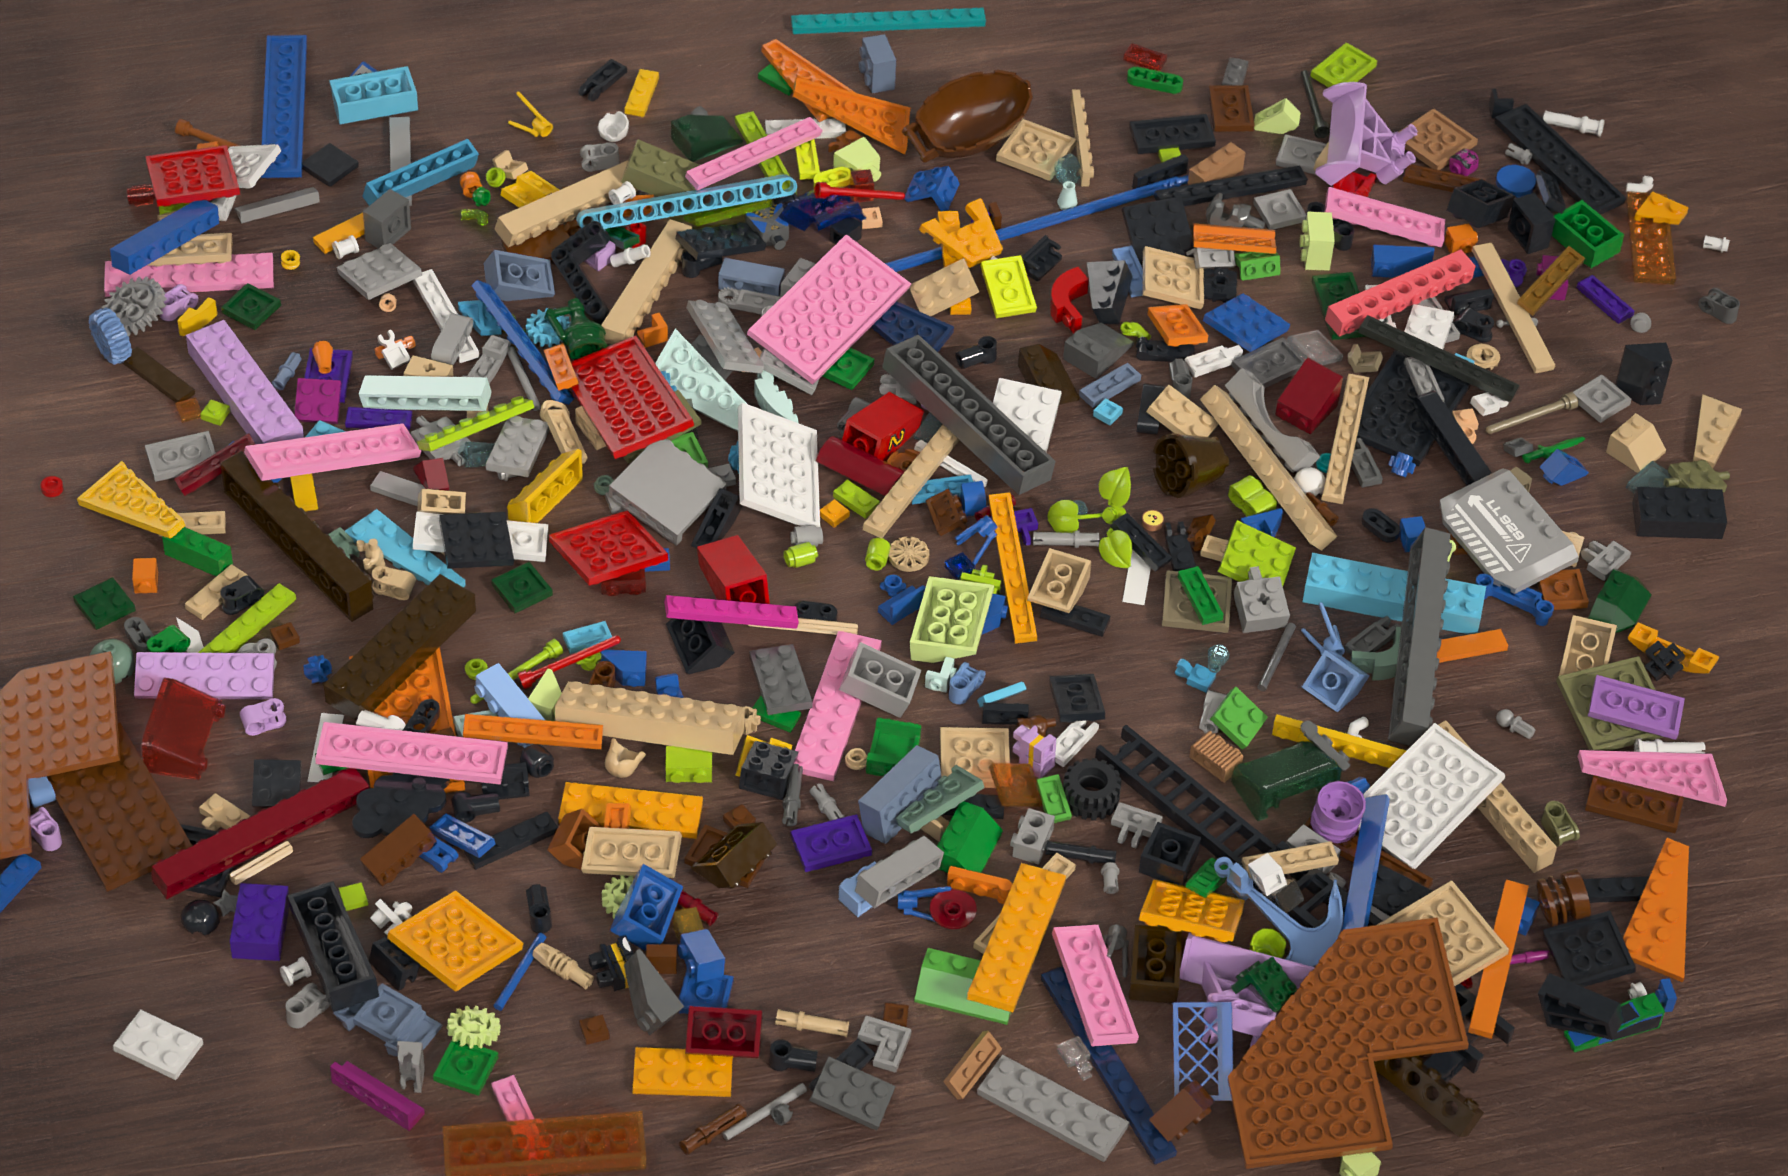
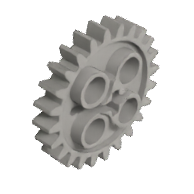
(137, 303)

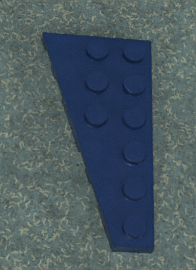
(905, 322)

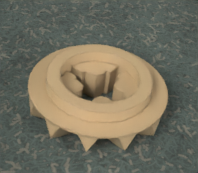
(1489, 353)

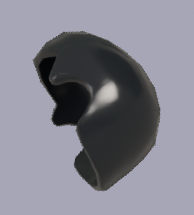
(200, 917)

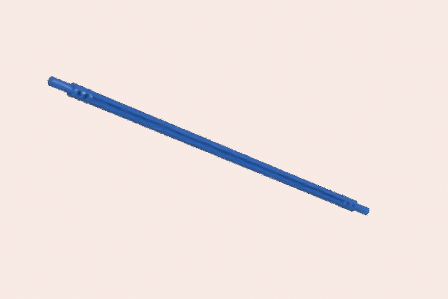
(1051, 219)

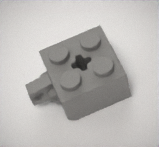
(1261, 602)

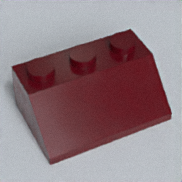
(724, 1032)

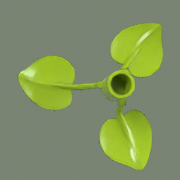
(1116, 488)

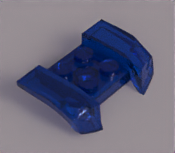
(833, 209)

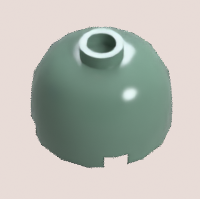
(122, 657)

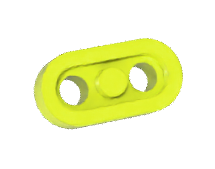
(835, 177)

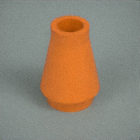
(323, 356)

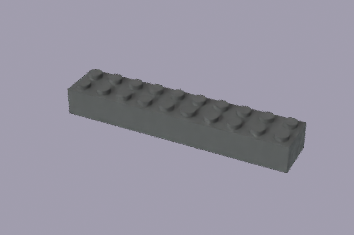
(969, 414)
(1420, 637)

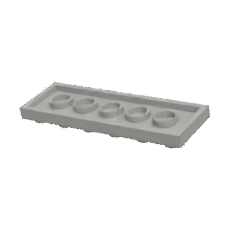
(725, 336)
(1053, 1108)

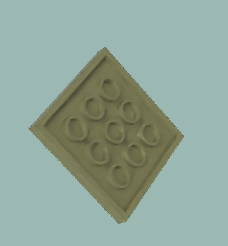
(1577, 692)

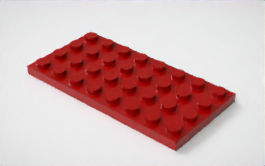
(628, 397)

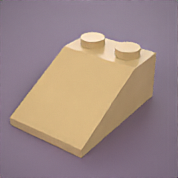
(1060, 581)
(1587, 645)

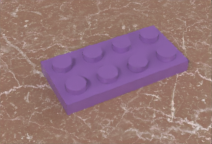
(1636, 707)

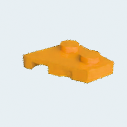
(1661, 210)

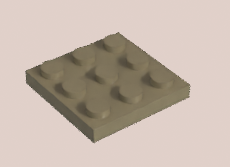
(1179, 611)

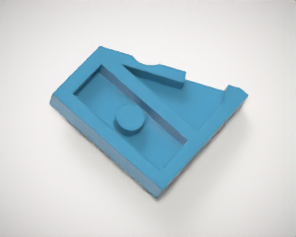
(483, 322)

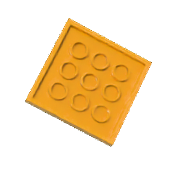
(1187, 911)
(455, 940)

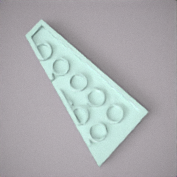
(699, 381)

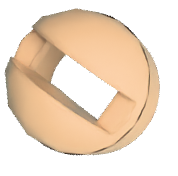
(391, 304)

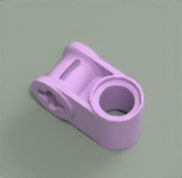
(177, 302)
(261, 718)
(45, 830)

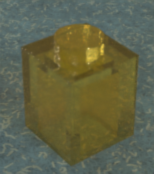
(686, 921)

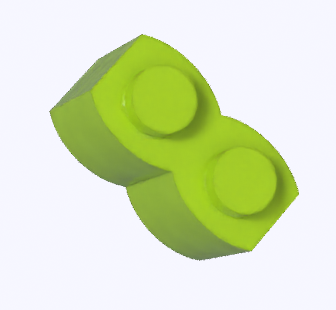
(1251, 497)

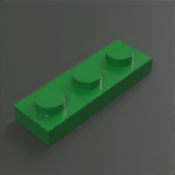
(1200, 595)

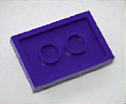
(340, 370)
(831, 843)

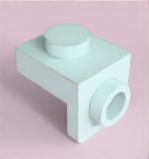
(941, 680)

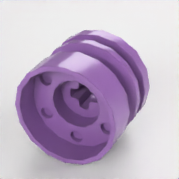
(1338, 811)

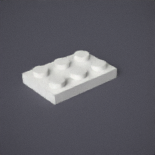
(1430, 324)
(158, 1044)

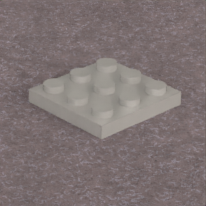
(379, 271)

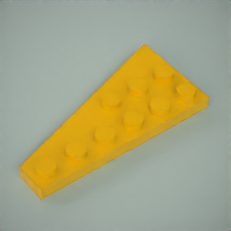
(131, 501)

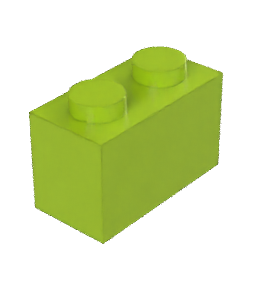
(688, 765)

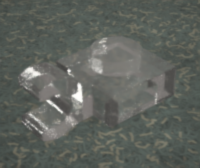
(1076, 1054)

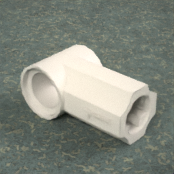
(374, 720)

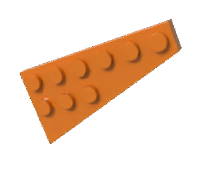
(792, 65)
(866, 114)
(1659, 922)

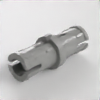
(826, 803)

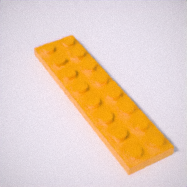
(1016, 937)

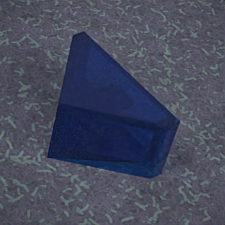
(799, 213)

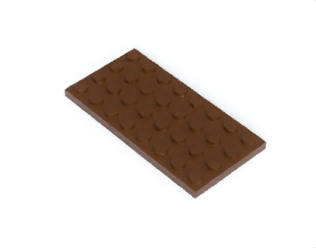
(119, 816)

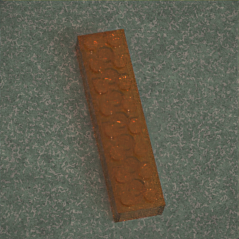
(546, 1146)

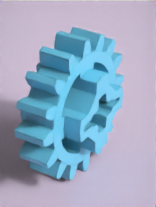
(542, 331)

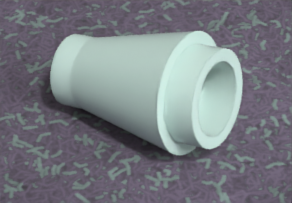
(1067, 196)

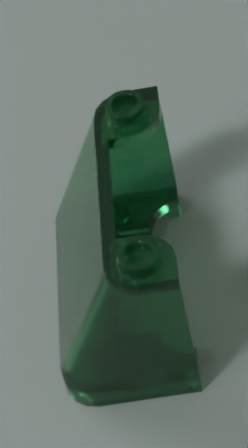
(1282, 775)

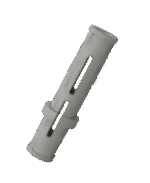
(1066, 539)

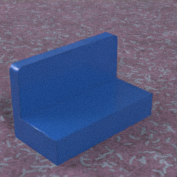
(902, 604)

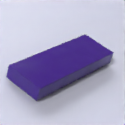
(1605, 299)
(372, 417)

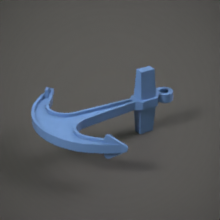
(1306, 943)

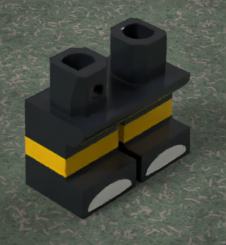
(613, 960)

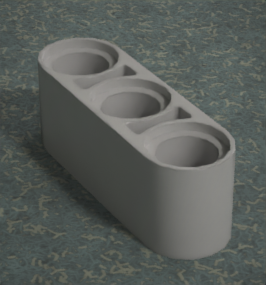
(452, 339)

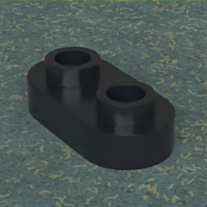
(1380, 525)
(816, 611)

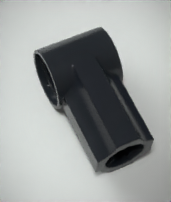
(692, 267)
(982, 352)
(468, 807)
(539, 909)
(791, 1057)

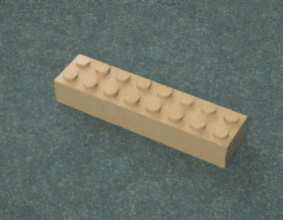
(653, 717)

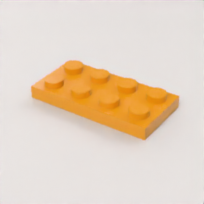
(676, 1073)

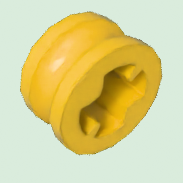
(290, 254)

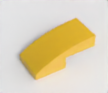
(196, 319)

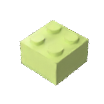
(1317, 240)

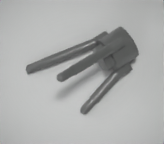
(1115, 940)

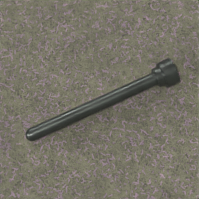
(1320, 127)

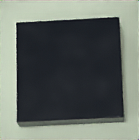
(329, 165)

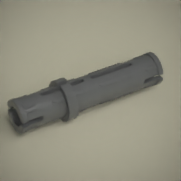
(792, 802)

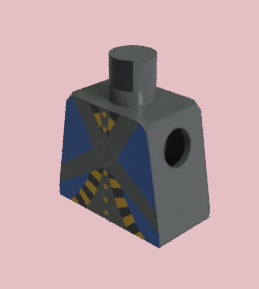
(769, 226)

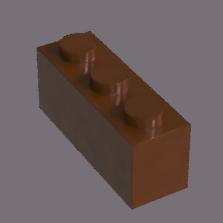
(398, 850)

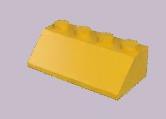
(547, 489)

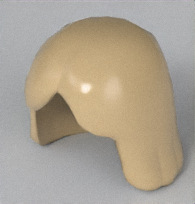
(621, 761)

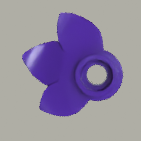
(1516, 270)

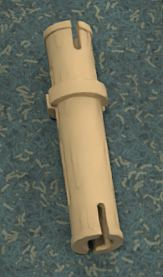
(809, 1022)

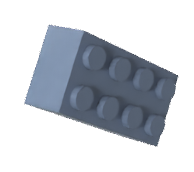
(897, 791)

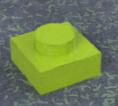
(215, 412)

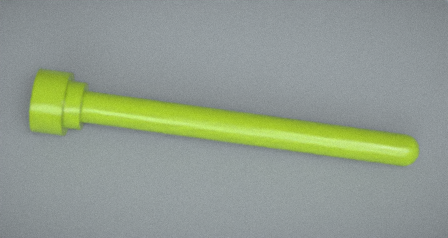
(551, 650)

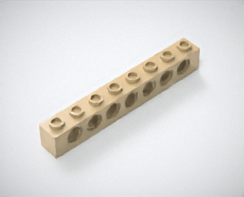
(1514, 823)

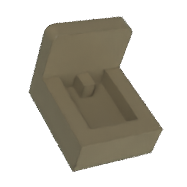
(1364, 361)

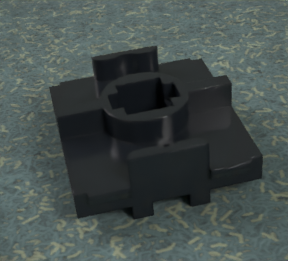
(1220, 291)

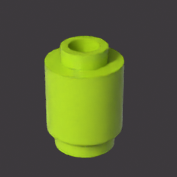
(877, 553)
(800, 555)

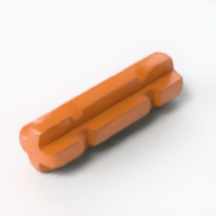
(408, 343)

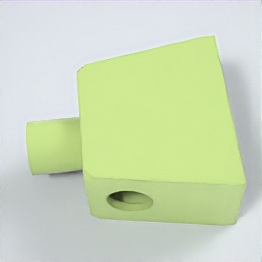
(859, 156)

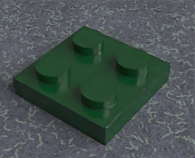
(251, 306)
(522, 587)
(104, 603)

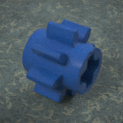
(1402, 464)
(317, 669)

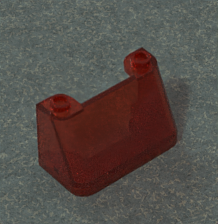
(179, 730)

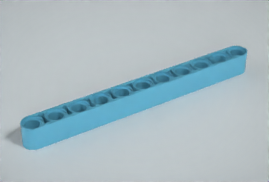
(696, 201)

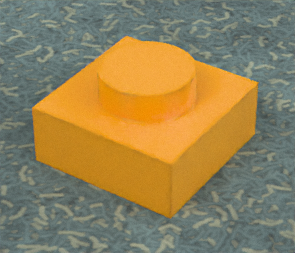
(834, 513)

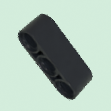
(1342, 230)
(1147, 423)

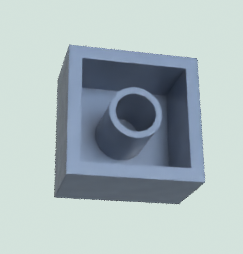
(877, 63)

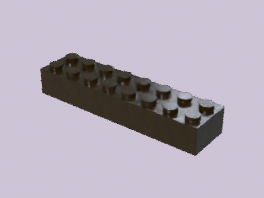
(400, 647)

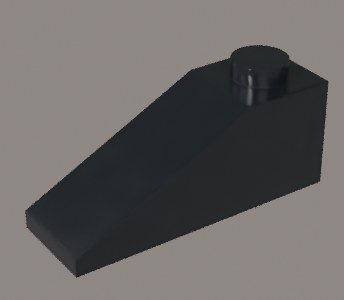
(719, 518)

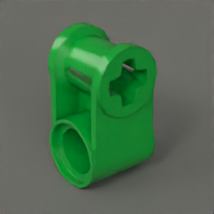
(169, 641)

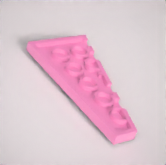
(1674, 773)

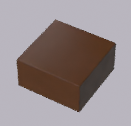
(663, 957)

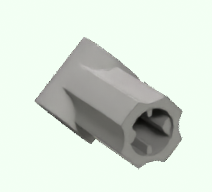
(1211, 703)

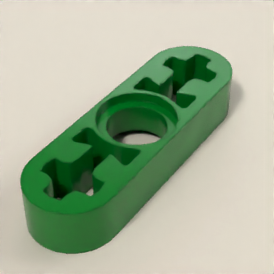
(1173, 83)

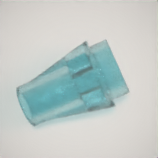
(1217, 657)

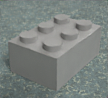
(880, 679)

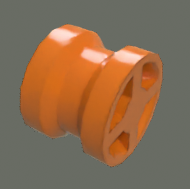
(469, 182)

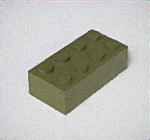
(658, 171)

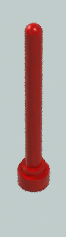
(824, 190)
(528, 678)

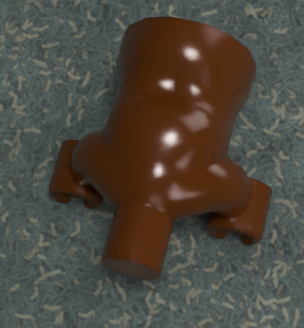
(1038, 720)

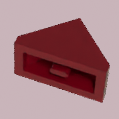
(432, 474)

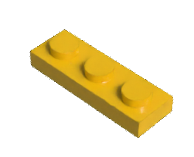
(641, 93)

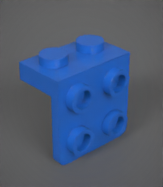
(935, 183)

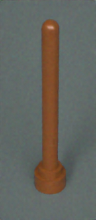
(184, 129)

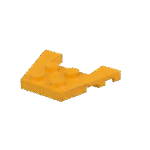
(972, 242)

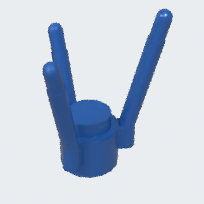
(984, 526)
(909, 899)

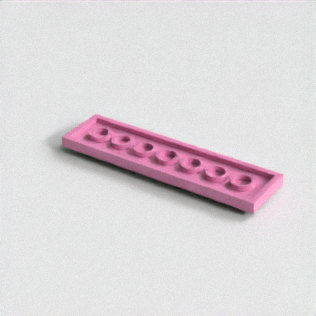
(213, 276)
(332, 451)
(831, 713)
(411, 753)

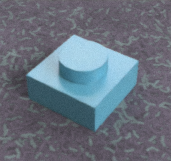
(1107, 411)

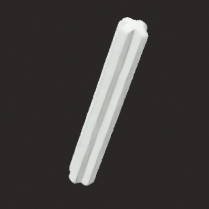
(954, 466)

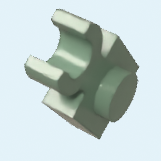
(343, 540)

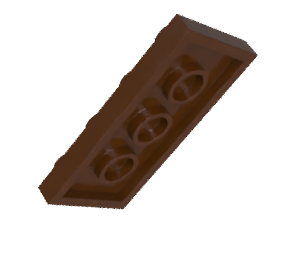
(1634, 804)

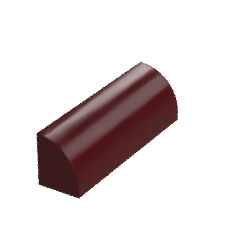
(858, 465)

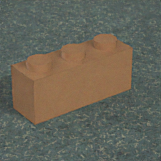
(1219, 165)

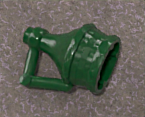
(582, 334)

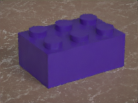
(260, 922)

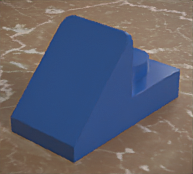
(1266, 522)

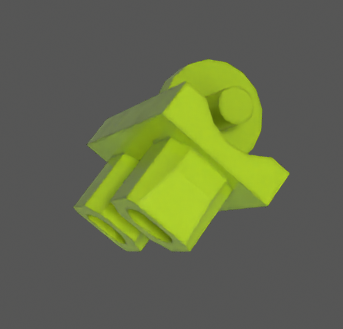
(984, 577)

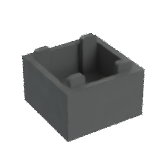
(387, 219)

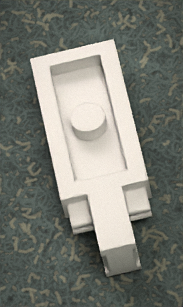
(1212, 359)

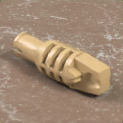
(562, 965)

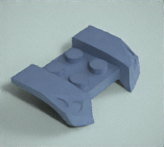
(391, 1019)

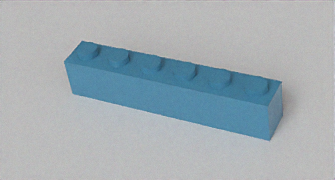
(424, 172)

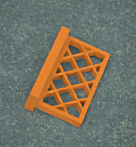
(1234, 238)

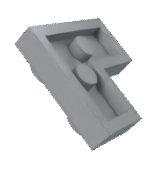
(889, 1037)

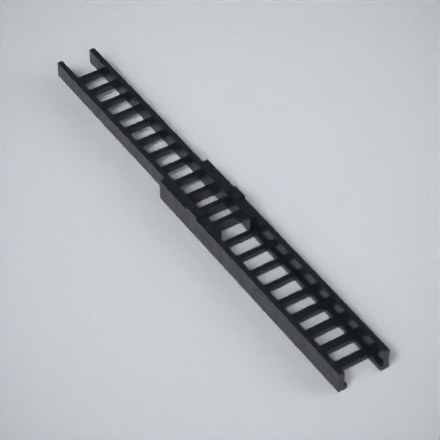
(1311, 879)

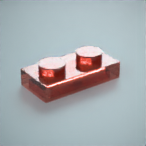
(1145, 57)

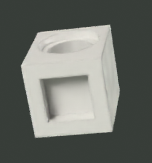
(1267, 874)

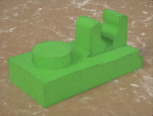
(1054, 798)

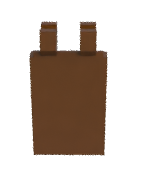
(544, 243)

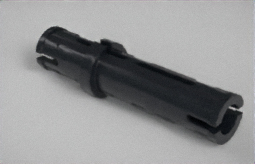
(1078, 852)

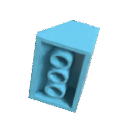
(374, 95)

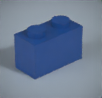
(701, 955)

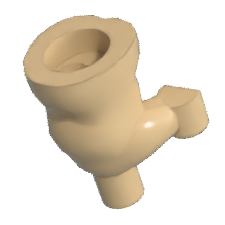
(373, 554)

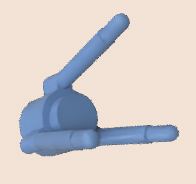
(1332, 642)

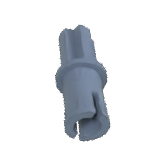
(286, 371)

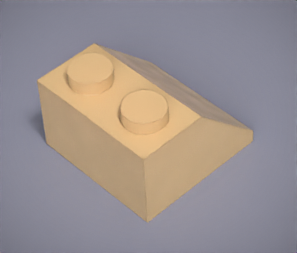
(1636, 443)

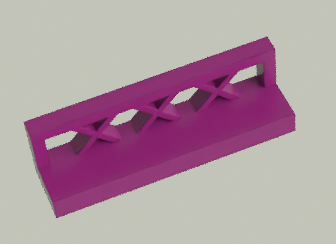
(376, 1094)

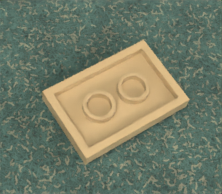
(944, 288)
(1181, 414)

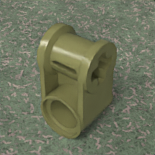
(1559, 823)

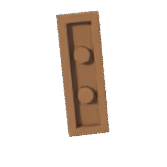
(972, 1065)

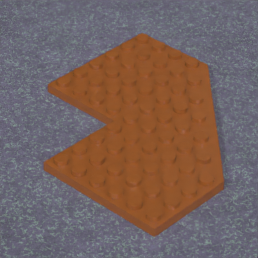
(52, 724)
(1312, 1073)

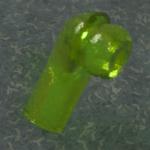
(481, 216)

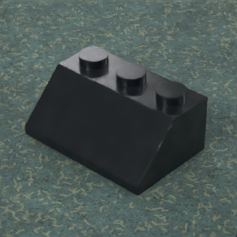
(1644, 372)
(700, 643)

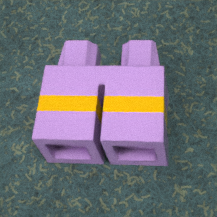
(1035, 749)

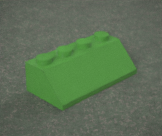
(946, 982)

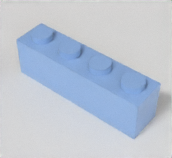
(504, 696)

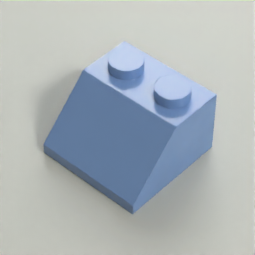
(1335, 680)

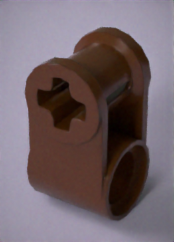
(603, 675)

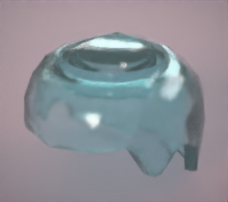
(1066, 169)

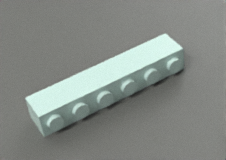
(425, 393)

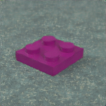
(318, 400)

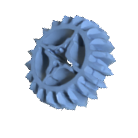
(110, 336)

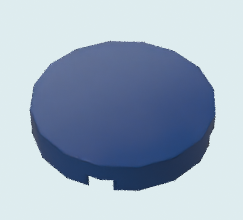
(1516, 180)

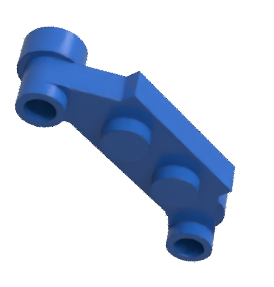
(1526, 599)

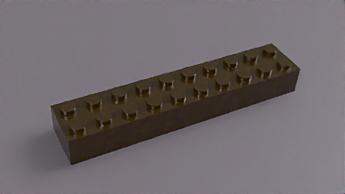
(298, 537)

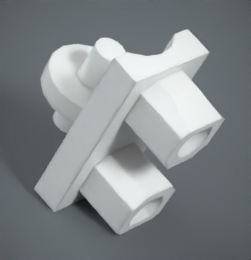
(385, 914)

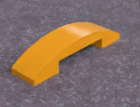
(1694, 662)

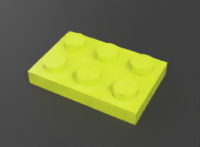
(1008, 286)

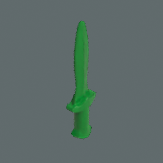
(1545, 452)

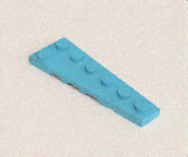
(398, 548)

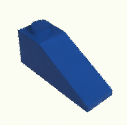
(1398, 260)

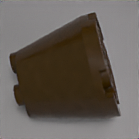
(1188, 463)

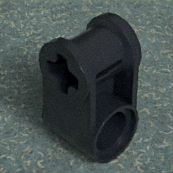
(1473, 324)
(240, 593)

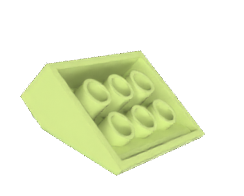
(950, 619)

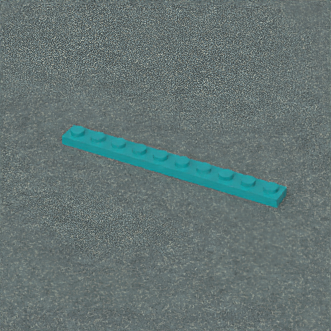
(888, 20)

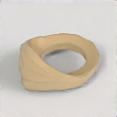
(551, 403)

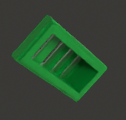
(1206, 877)

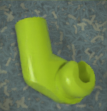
(1134, 329)

